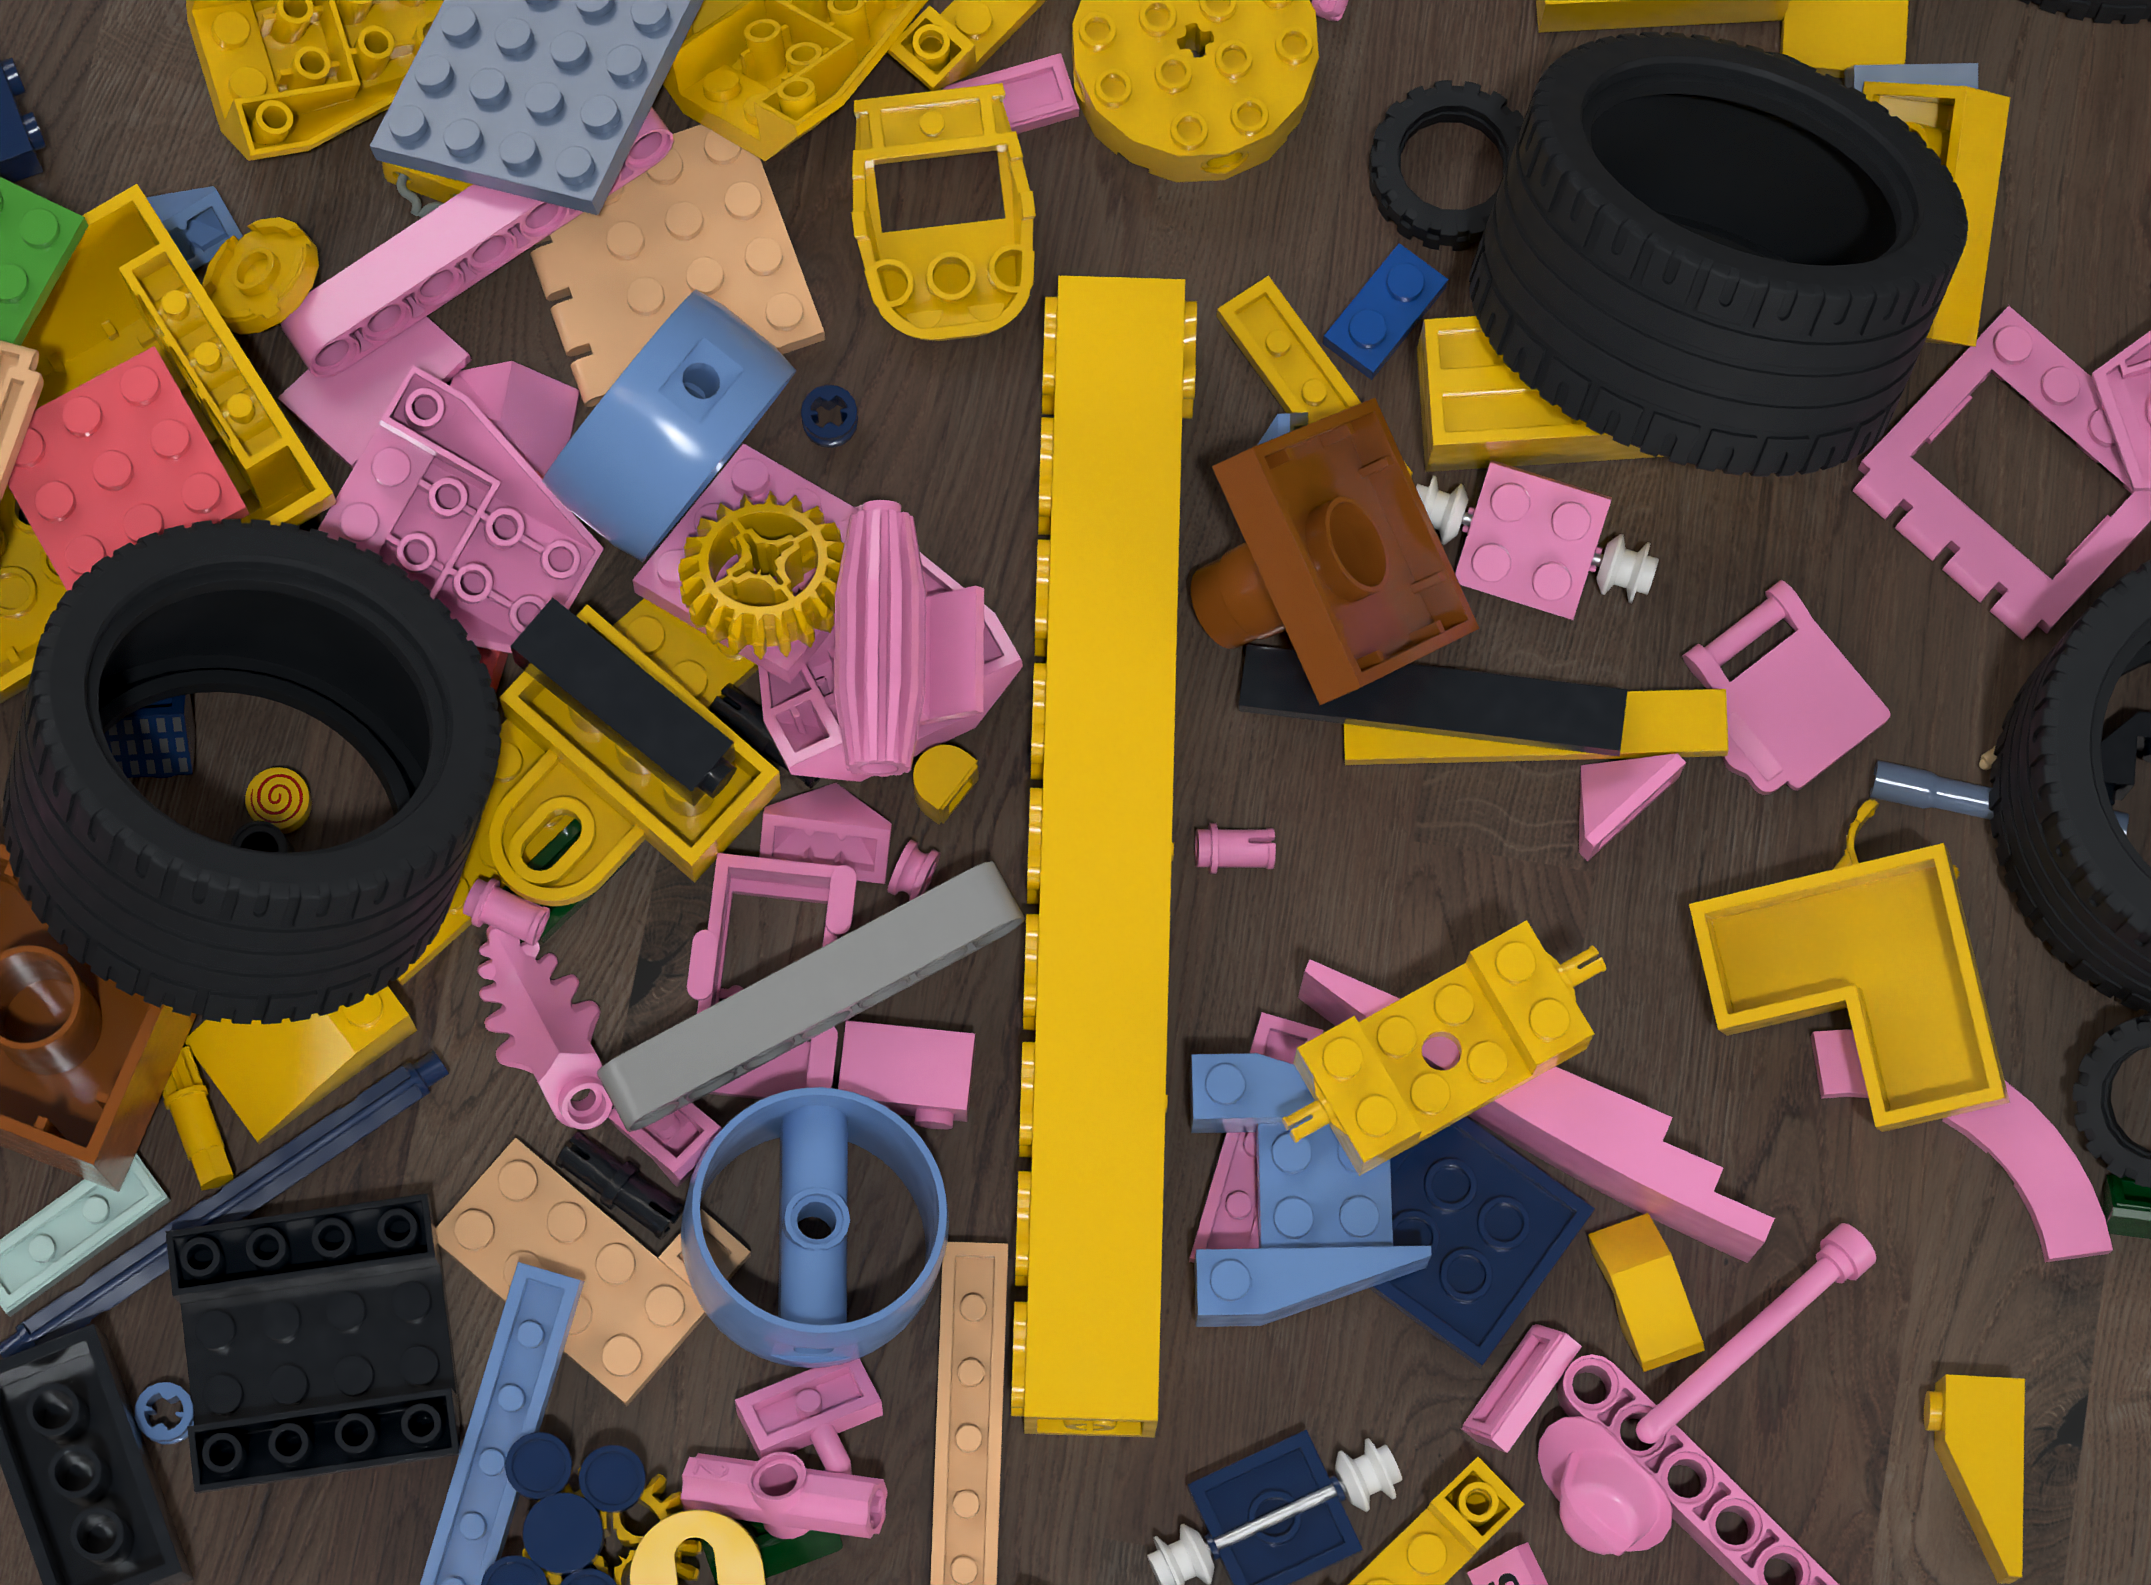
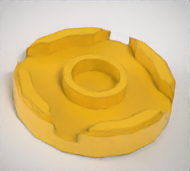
(262, 275)

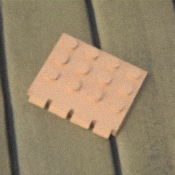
(678, 228)

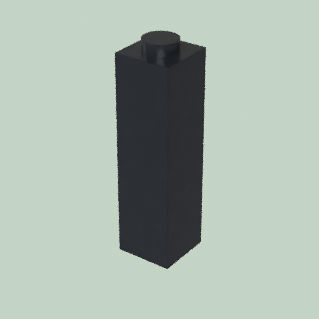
(625, 703)

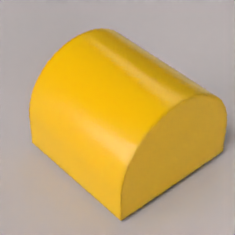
(943, 780)

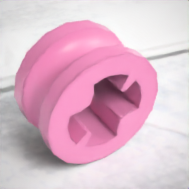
(913, 871)

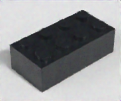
(83, 1468)

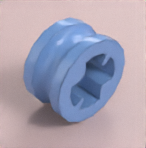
(160, 1433)

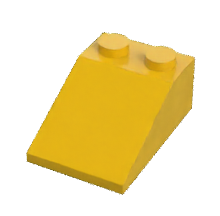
(289, 1066)

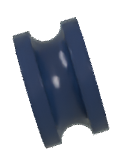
(828, 397)

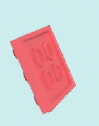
(117, 466)

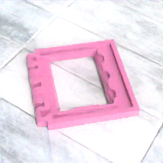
(1941, 520)

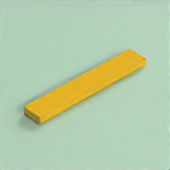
(1653, 725)

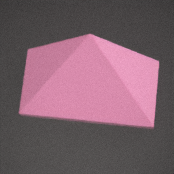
(1617, 793)
(830, 830)

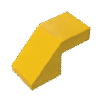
(1646, 1292)

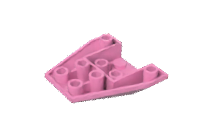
(462, 514)

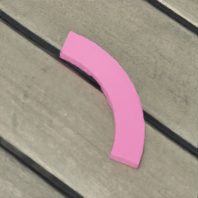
(2017, 1137)

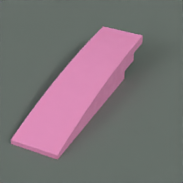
(1582, 1132)

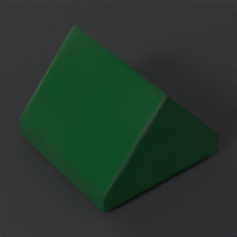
(2127, 1207)

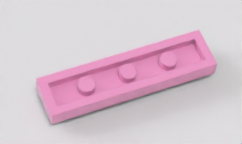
(1232, 1201)

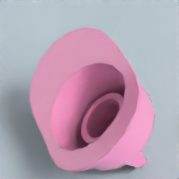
(1602, 1490)

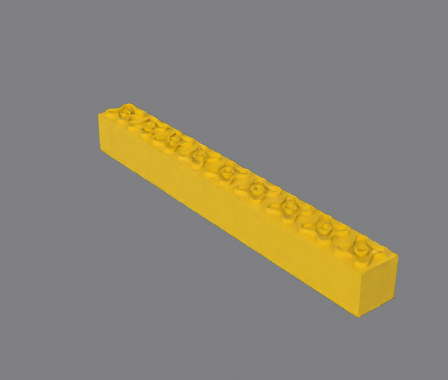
(1101, 856)

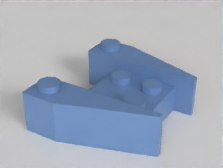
(1317, 1218)

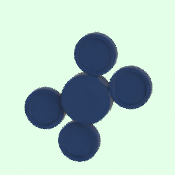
(564, 1529)

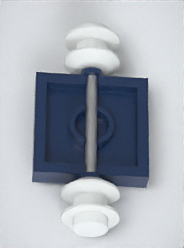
(1276, 1515)

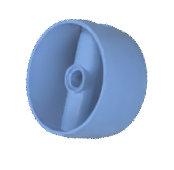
(668, 425)
(814, 1183)

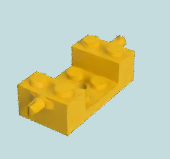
(1503, 1009)

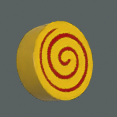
(279, 798)

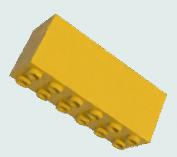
(1484, 412)

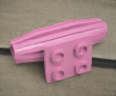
(896, 650)

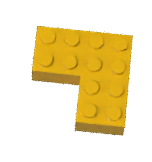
(1886, 947)

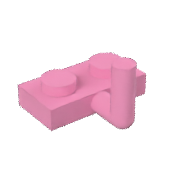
(811, 1411)

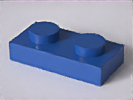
(1385, 311)

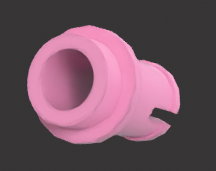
(1234, 848)
(505, 911)

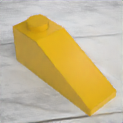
(1982, 1452)

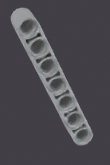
(810, 996)

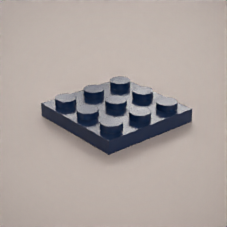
(1490, 1230)

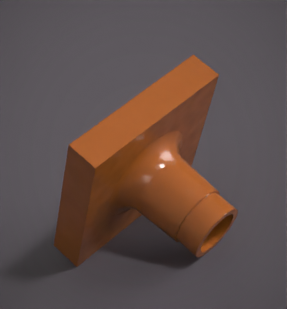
(1332, 555)

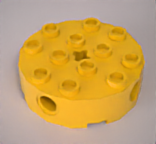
(1188, 112)

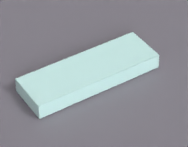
(72, 1233)

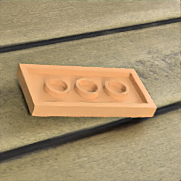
(630, 1304)

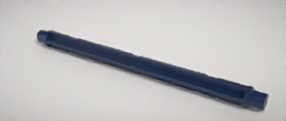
(233, 1203)

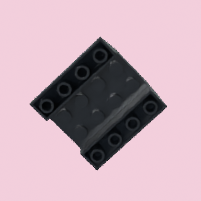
(315, 1343)

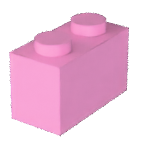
(910, 1070)

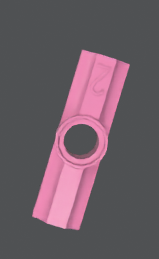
(785, 1495)

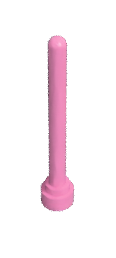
(1842, 1256)

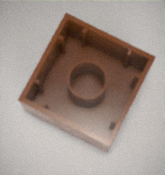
(74, 1051)

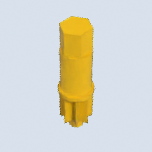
(195, 1123)

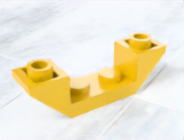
(960, 39)
(1446, 1531)

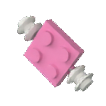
(1535, 540)

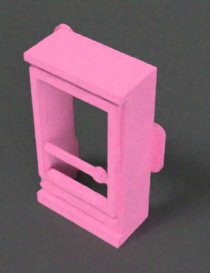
(811, 1062)

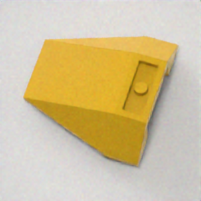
(779, 66)
(303, 68)

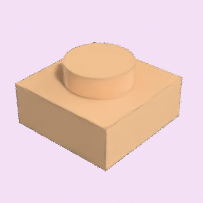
(724, 1248)

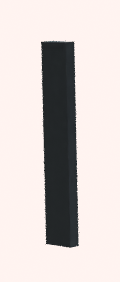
(1445, 704)

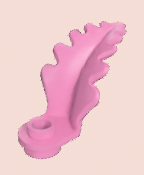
(544, 1027)

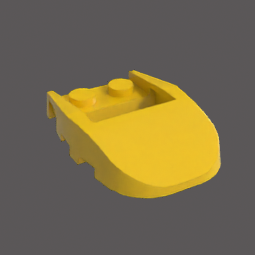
(953, 276)

